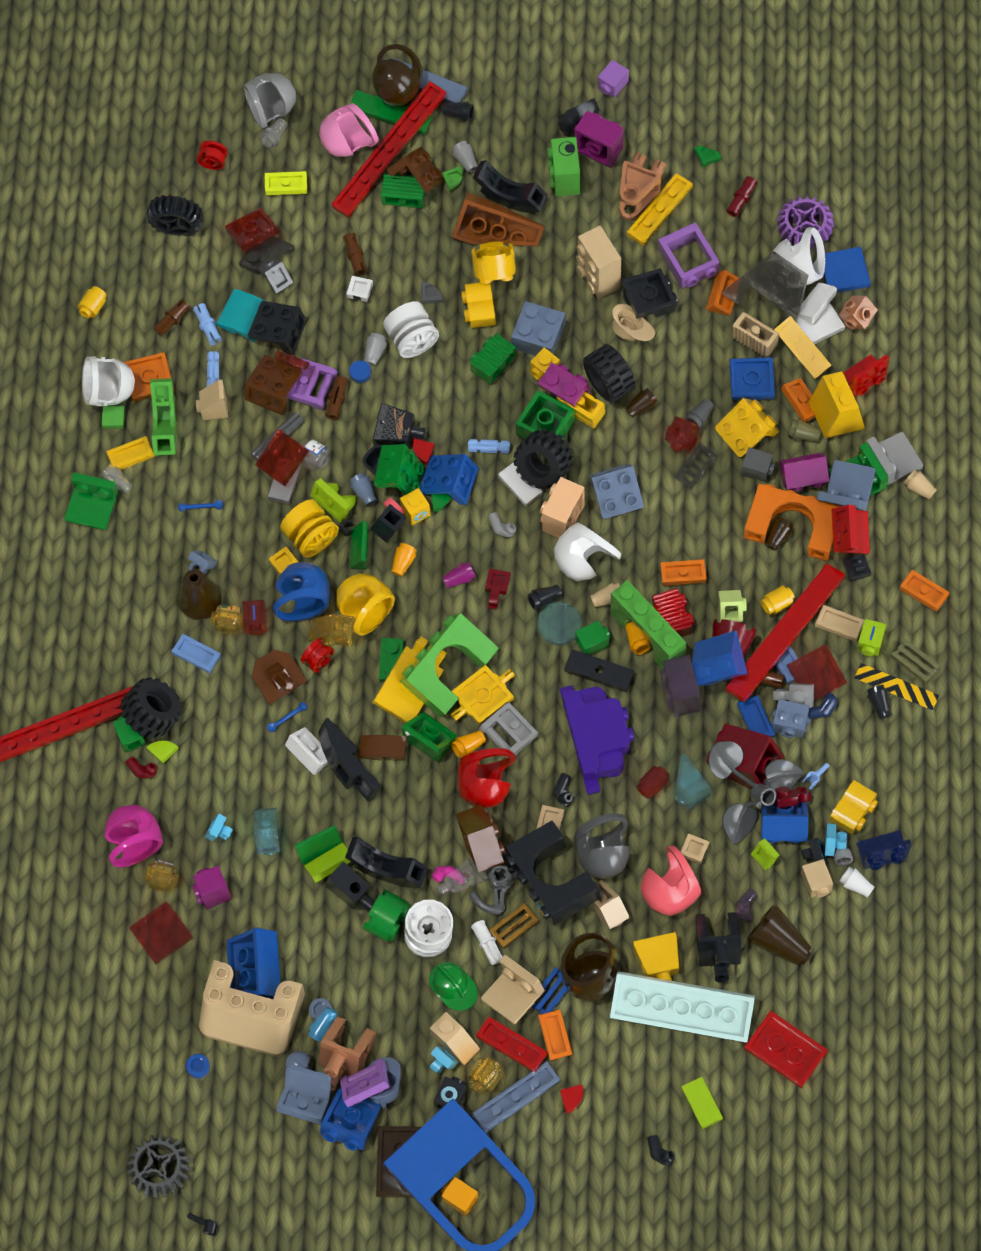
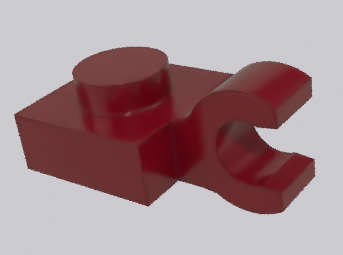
(497, 584)

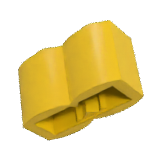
(480, 305)
(853, 807)

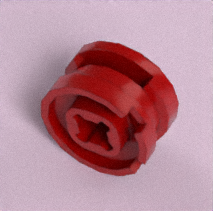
(212, 155)
(317, 655)

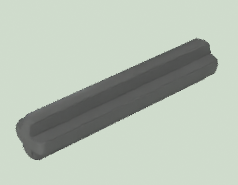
(287, 427)

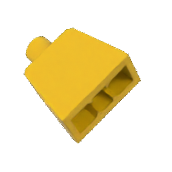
(658, 956)

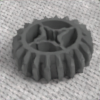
(149, 1172)

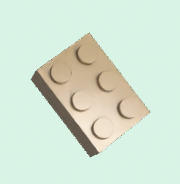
(598, 262)

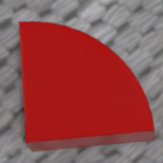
(423, 450)
(571, 1097)

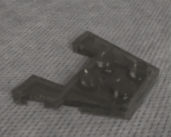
(776, 281)

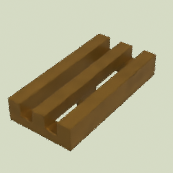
(499, 937)

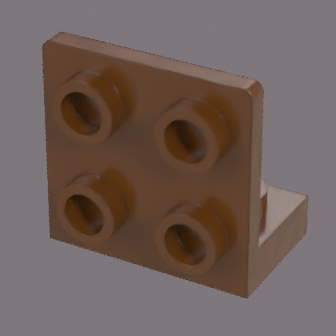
(421, 167)
(271, 384)

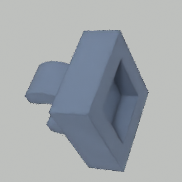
(201, 559)

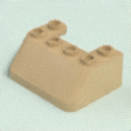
(248, 1018)

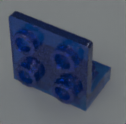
(883, 850)

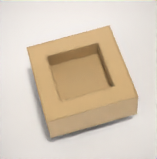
(694, 848)

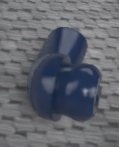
(826, 708)

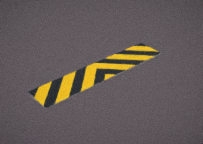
(897, 686)

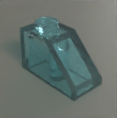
(690, 785)
(266, 831)

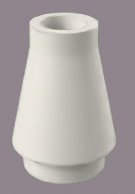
(855, 881)

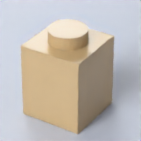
(817, 878)

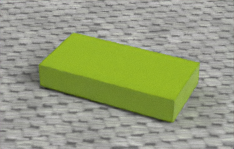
(327, 863)
(701, 1103)

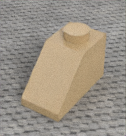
(213, 401)
(609, 907)
(454, 1038)

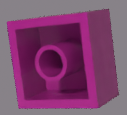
(599, 138)

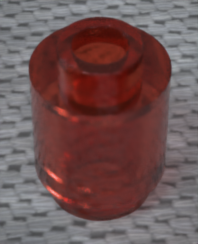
(653, 782)

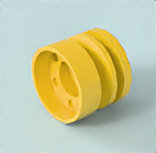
(309, 528)

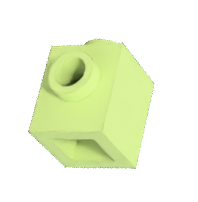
(731, 605)

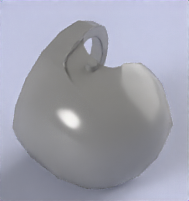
(269, 97)

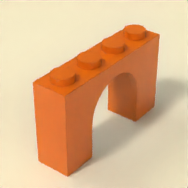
(773, 501)

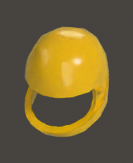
(366, 600)

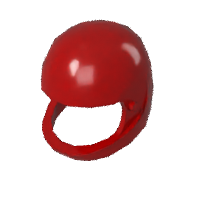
(482, 782)

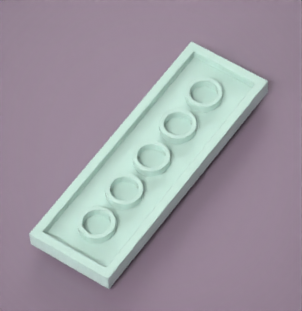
(682, 1006)

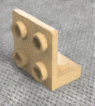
(513, 991)

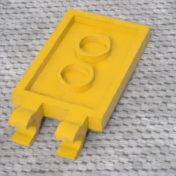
(393, 695)

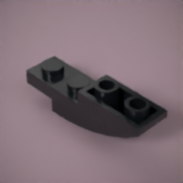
(340, 756)

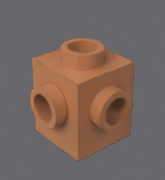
(858, 312)

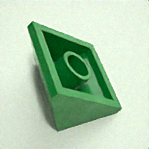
(429, 736)

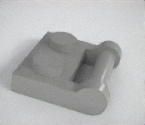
(513, 725)

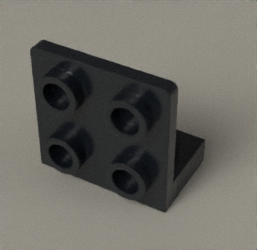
(278, 325)

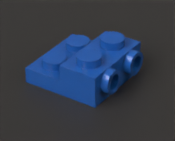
(349, 1124)

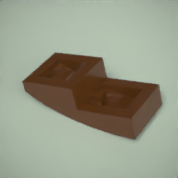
(382, 746)

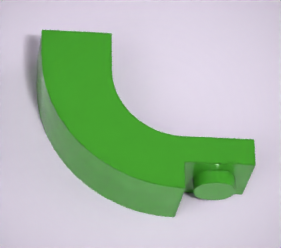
(164, 417)

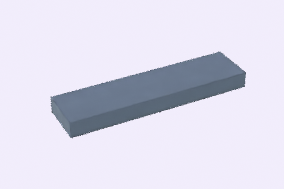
(454, 91)
(515, 1097)

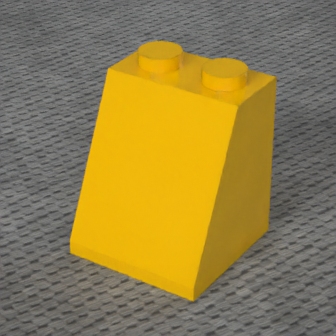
(835, 406)

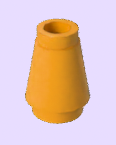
(403, 558)
(637, 639)
(468, 743)

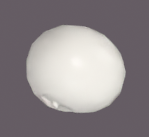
(800, 254)
(106, 381)
(574, 549)

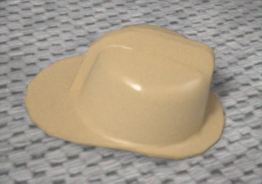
(629, 327)

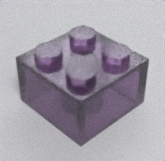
(680, 686)

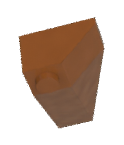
(489, 222)

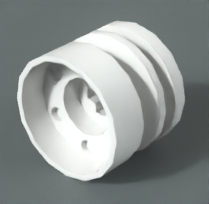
(411, 329)
(424, 917)

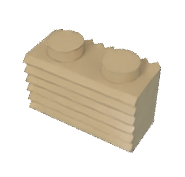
(755, 335)

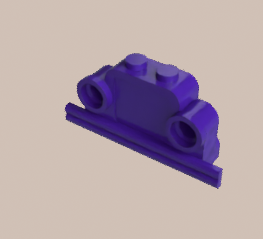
(597, 733)

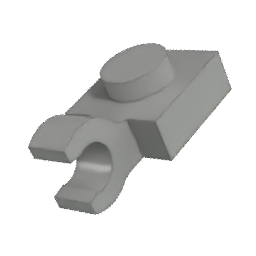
(798, 693)

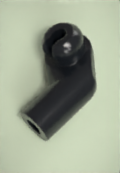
(560, 790)
(659, 1154)

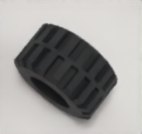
(609, 373)
(553, 448)
(151, 708)

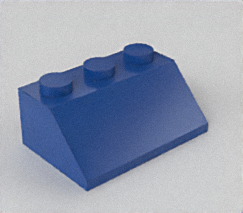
(255, 962)

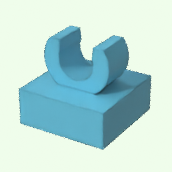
(218, 829)
(834, 840)
(443, 1060)

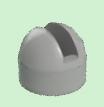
(843, 857)

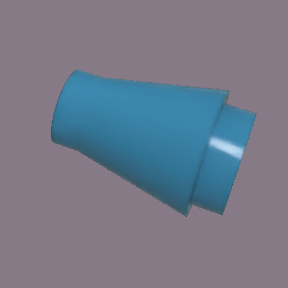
(322, 1024)

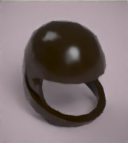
(394, 80)
(590, 974)

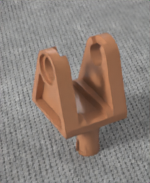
(639, 185)
(341, 1060)

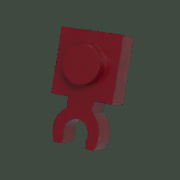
(787, 797)

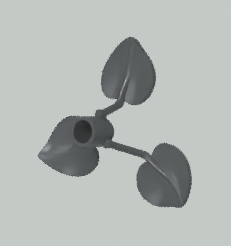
(740, 819)

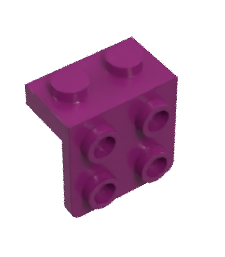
(563, 384)

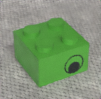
(564, 166)

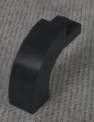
(511, 194)
(386, 867)

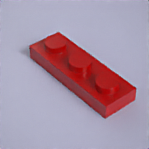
(511, 1044)

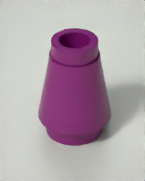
(459, 575)

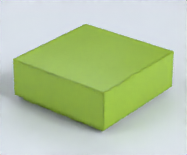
(765, 854)

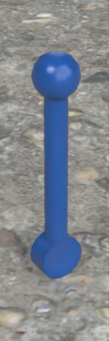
(218, 505)
(272, 726)

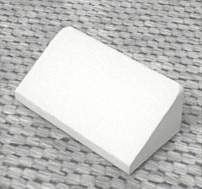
(817, 302)
(307, 750)

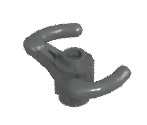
(500, 882)

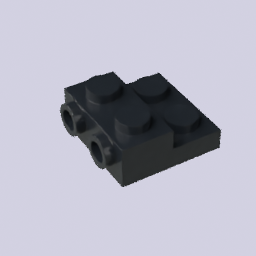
(650, 294)

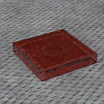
(252, 229)
(282, 457)
(817, 669)
(160, 932)

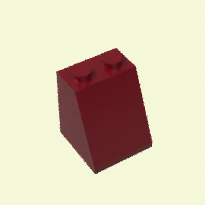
(757, 753)

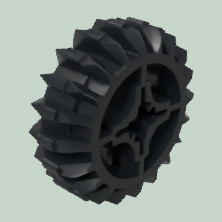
(174, 215)

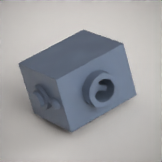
(790, 719)

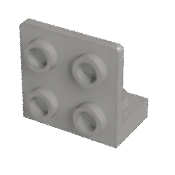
(896, 456)

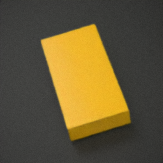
(130, 453)

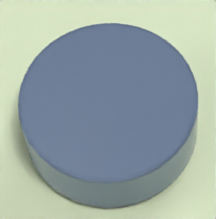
(317, 1007)

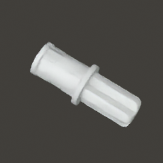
(487, 942)

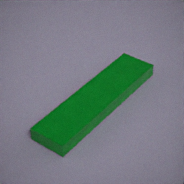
(377, 109)

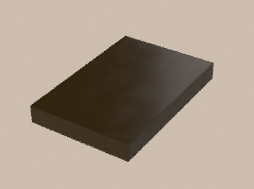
(389, 1141)

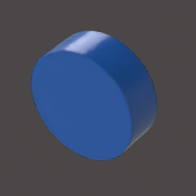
(360, 371)
(197, 1066)

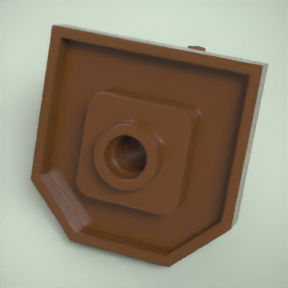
(276, 675)

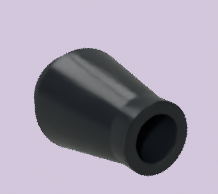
(459, 110)
(544, 596)
(879, 700)

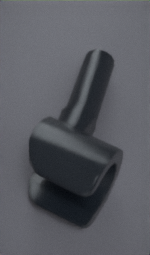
(346, 532)
(210, 1226)

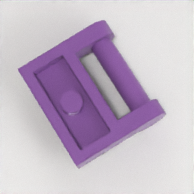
(304, 386)
(364, 1083)

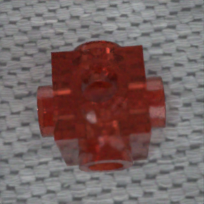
(682, 434)

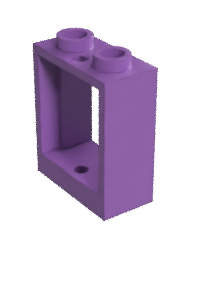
(679, 239)

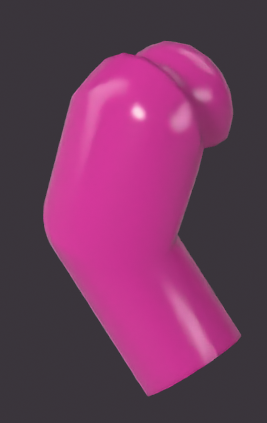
(442, 871)

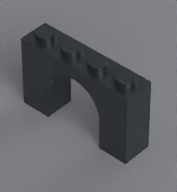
(555, 901)

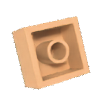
(562, 507)

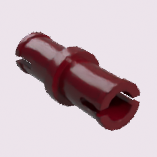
(741, 196)

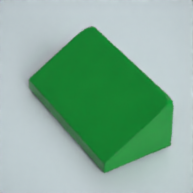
(359, 546)
(317, 844)

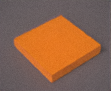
(144, 370)

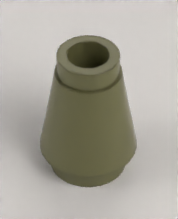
(803, 431)

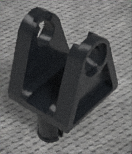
(719, 950)

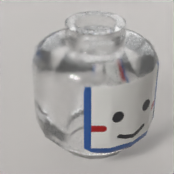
(317, 457)

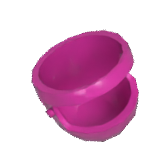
(135, 833)

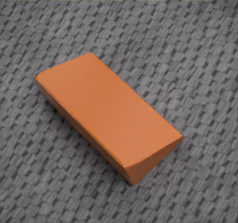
(717, 301)

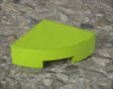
(162, 750)

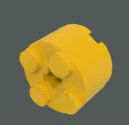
(493, 262)

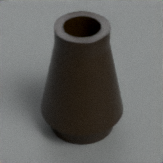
(643, 401)
(779, 532)

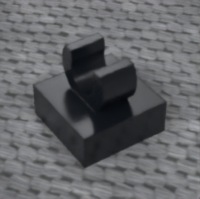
(856, 568)
(816, 852)

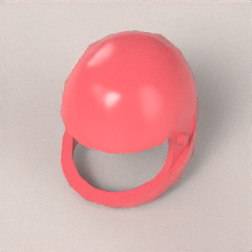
(673, 891)

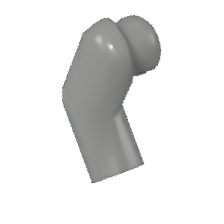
(506, 530)

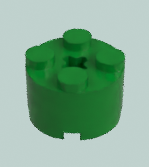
(386, 915)

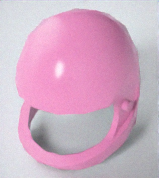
(343, 134)

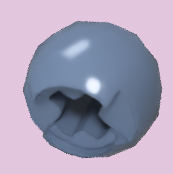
(299, 1058)

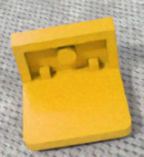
(746, 426)

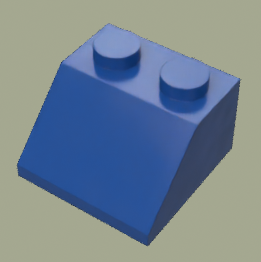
(718, 659)
(784, 823)

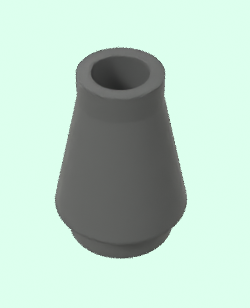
(700, 413)

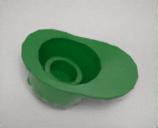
(453, 986)

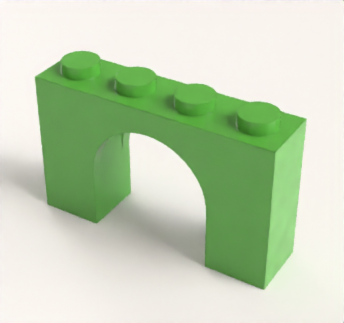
(630, 606)
(422, 677)

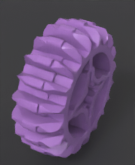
(803, 215)

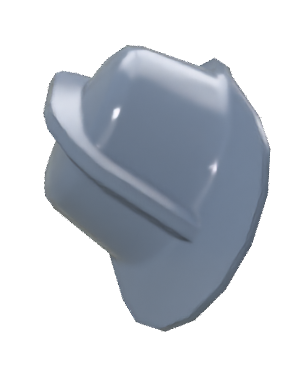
(393, 1075)

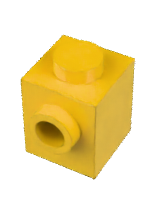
(541, 362)

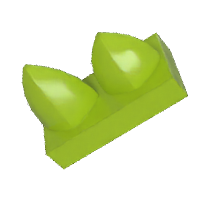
(327, 496)

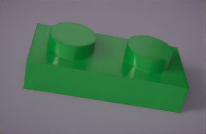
(390, 651)

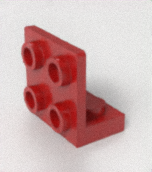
(866, 374)
(850, 530)

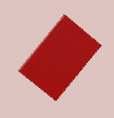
(785, 1049)

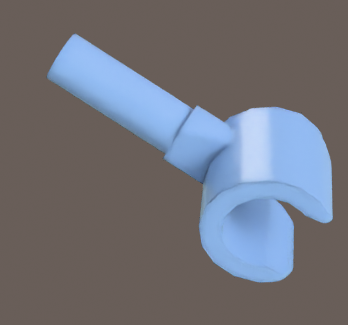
(814, 777)

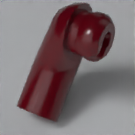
(141, 771)

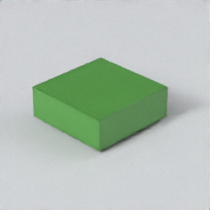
(113, 417)

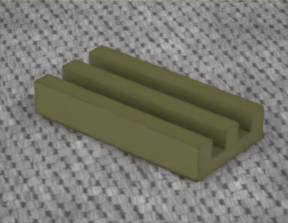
(922, 656)

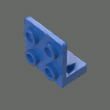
(450, 476)

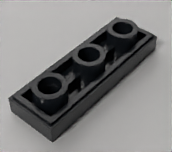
(587, 665)

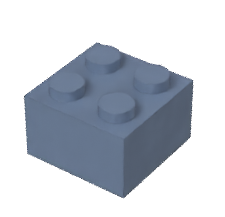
(538, 329)

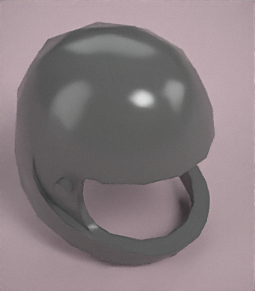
(604, 854)

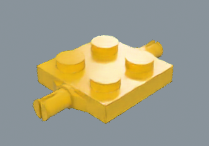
(482, 695)

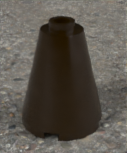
(198, 595)
(780, 937)

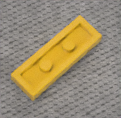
(802, 347)

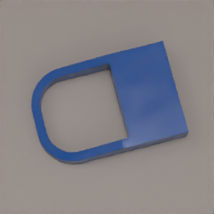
(438, 1154)

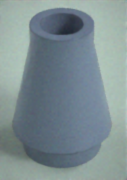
(363, 488)

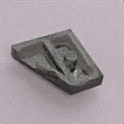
(267, 249)

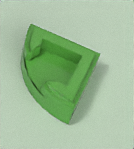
(453, 178)

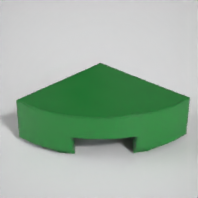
(706, 155)
(439, 501)

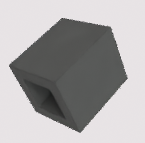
(758, 465)

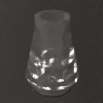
(272, 135)
(115, 474)

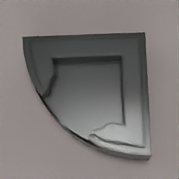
(430, 294)

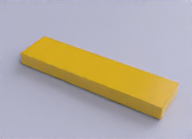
(659, 209)

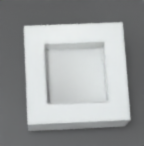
(359, 288)

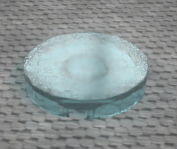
(558, 623)

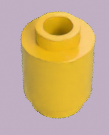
(92, 302)
(777, 600)

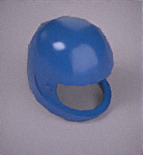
(307, 587)

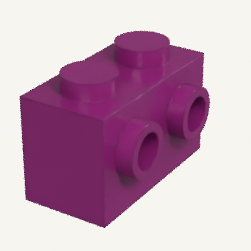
(804, 471)
(210, 887)

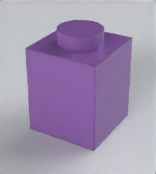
(613, 79)

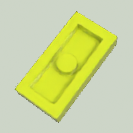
(286, 183)

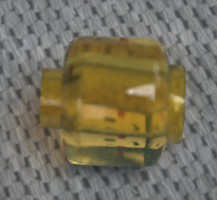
(227, 618)
(161, 876)
(485, 1075)

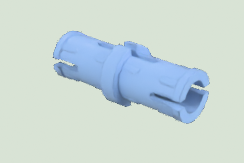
(207, 324)

